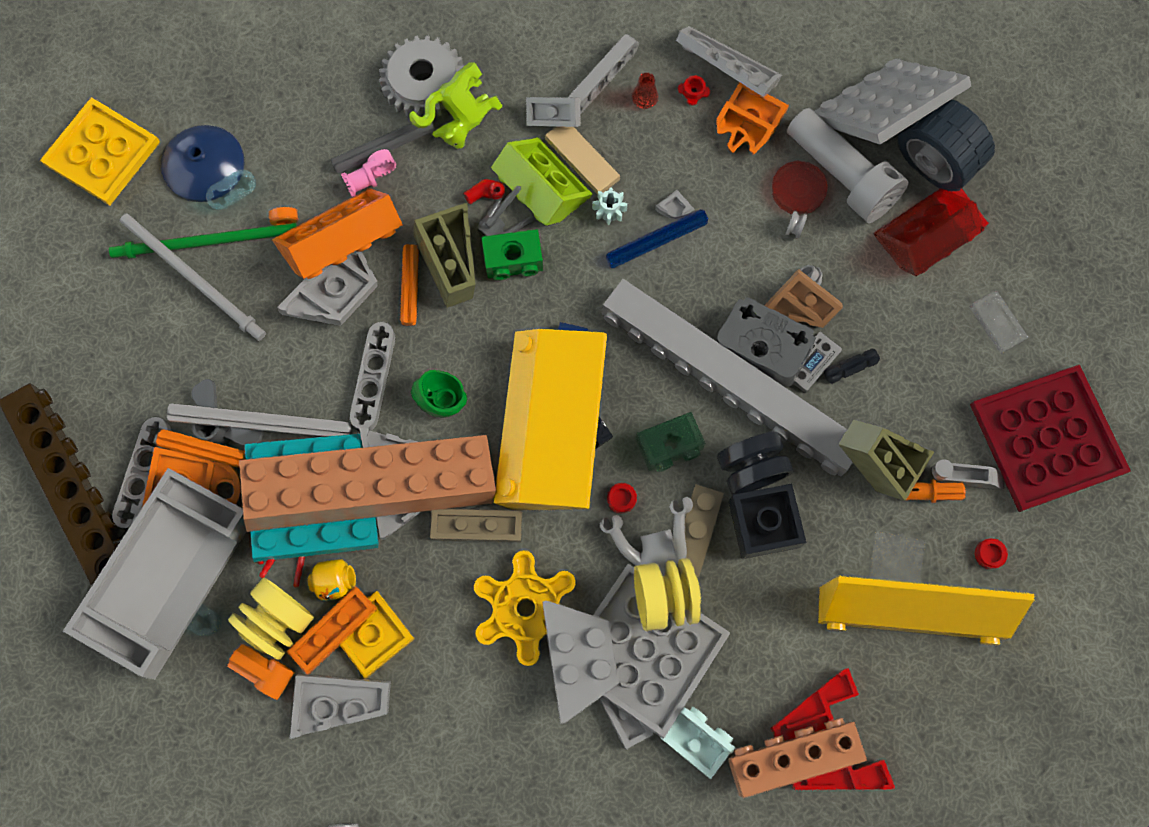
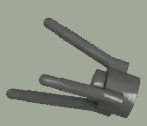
(493, 225)

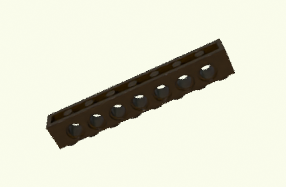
(19, 410)

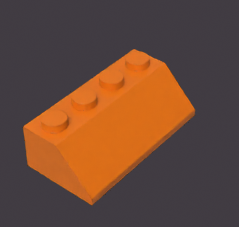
(338, 233)

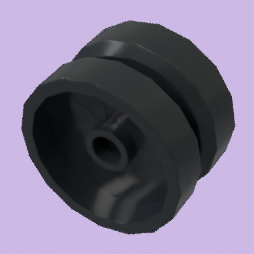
(755, 463)

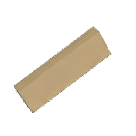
(583, 158)

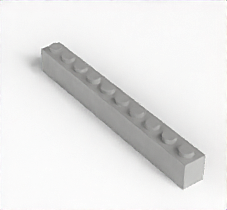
(728, 375)

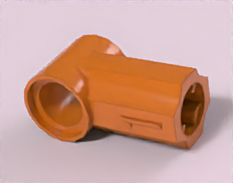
(267, 674)

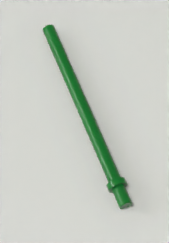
(131, 249)

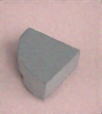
(675, 206)

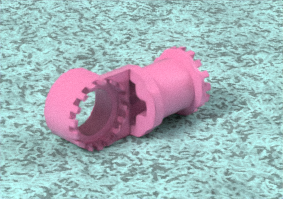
(376, 165)

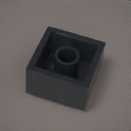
(767, 521)

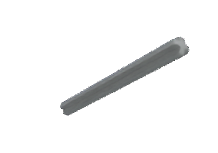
(256, 421)

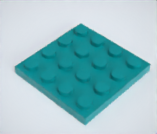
(311, 538)

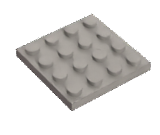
(891, 100)
(655, 666)

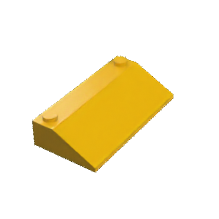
(551, 420)
(922, 608)

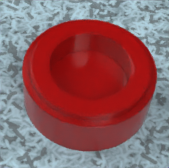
(621, 498)
(991, 553)

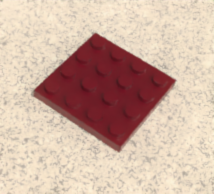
(1049, 438)

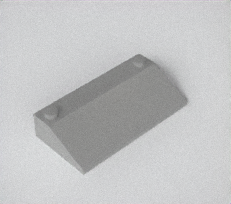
(159, 575)

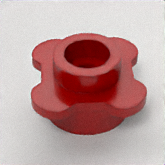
(697, 83)

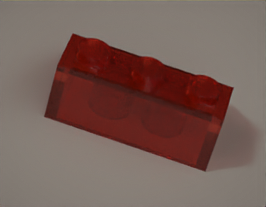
(928, 231)

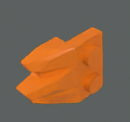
(750, 118)

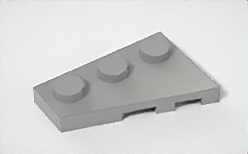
(336, 701)

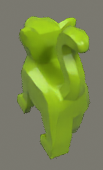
(461, 104)

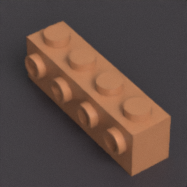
(796, 758)

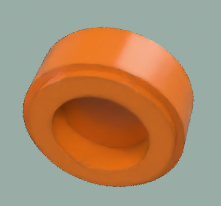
(283, 215)

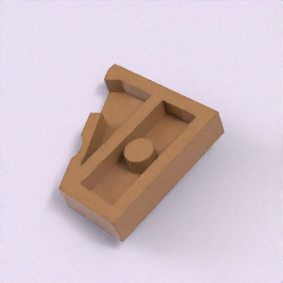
(805, 301)

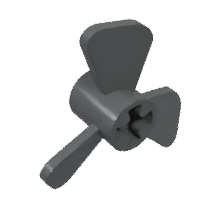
(205, 395)

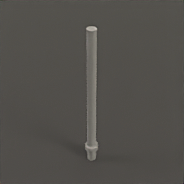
(246, 323)

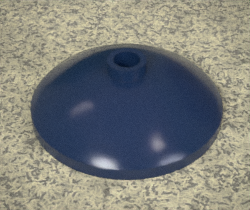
(192, 176)

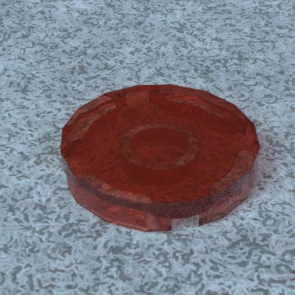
(799, 187)

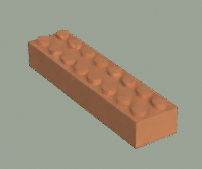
(366, 482)

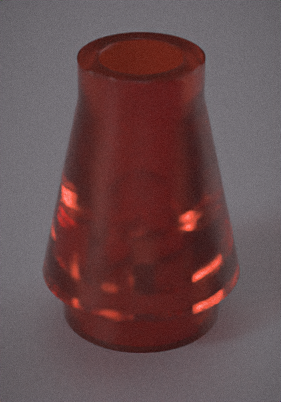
(645, 92)

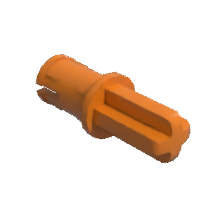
(937, 491)

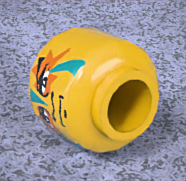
(331, 579)

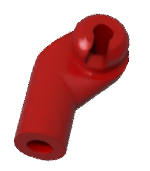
(486, 189)

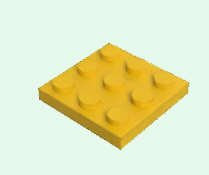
(100, 151)

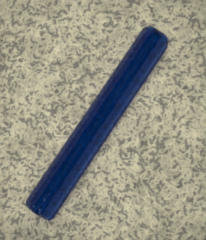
(657, 238)

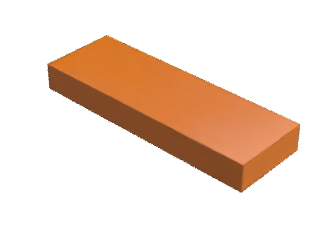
(332, 630)

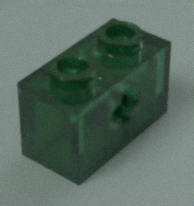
(680, 430)

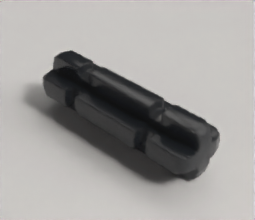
(852, 366)

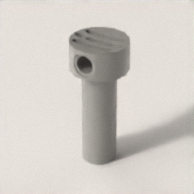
(871, 187)

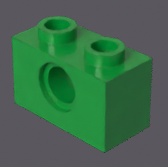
(523, 243)

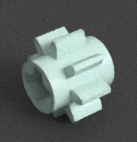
(606, 213)

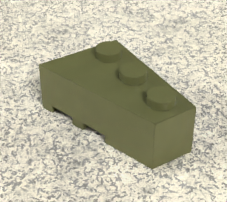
(448, 253)

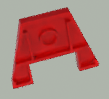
(814, 713)

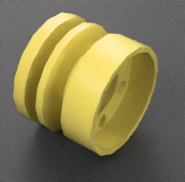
(673, 593)
(270, 619)

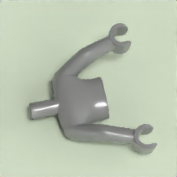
(658, 546)

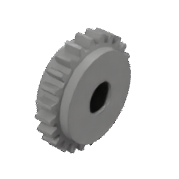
(411, 60)

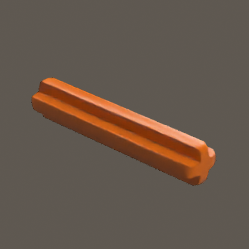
(409, 285)
(200, 448)

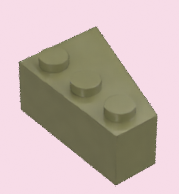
(885, 458)

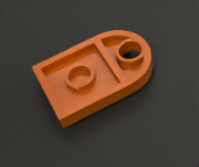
(199, 470)

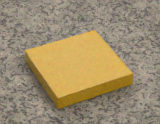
(377, 638)

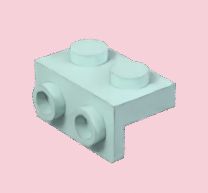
(699, 742)

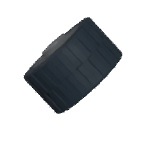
(947, 146)

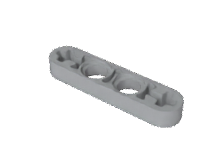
(605, 71)
(369, 376)
(136, 472)

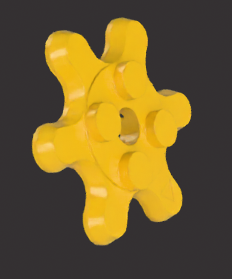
(505, 599)

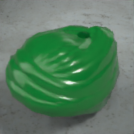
(439, 394)

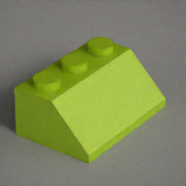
(544, 179)

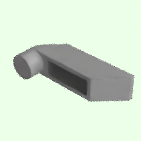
(969, 475)

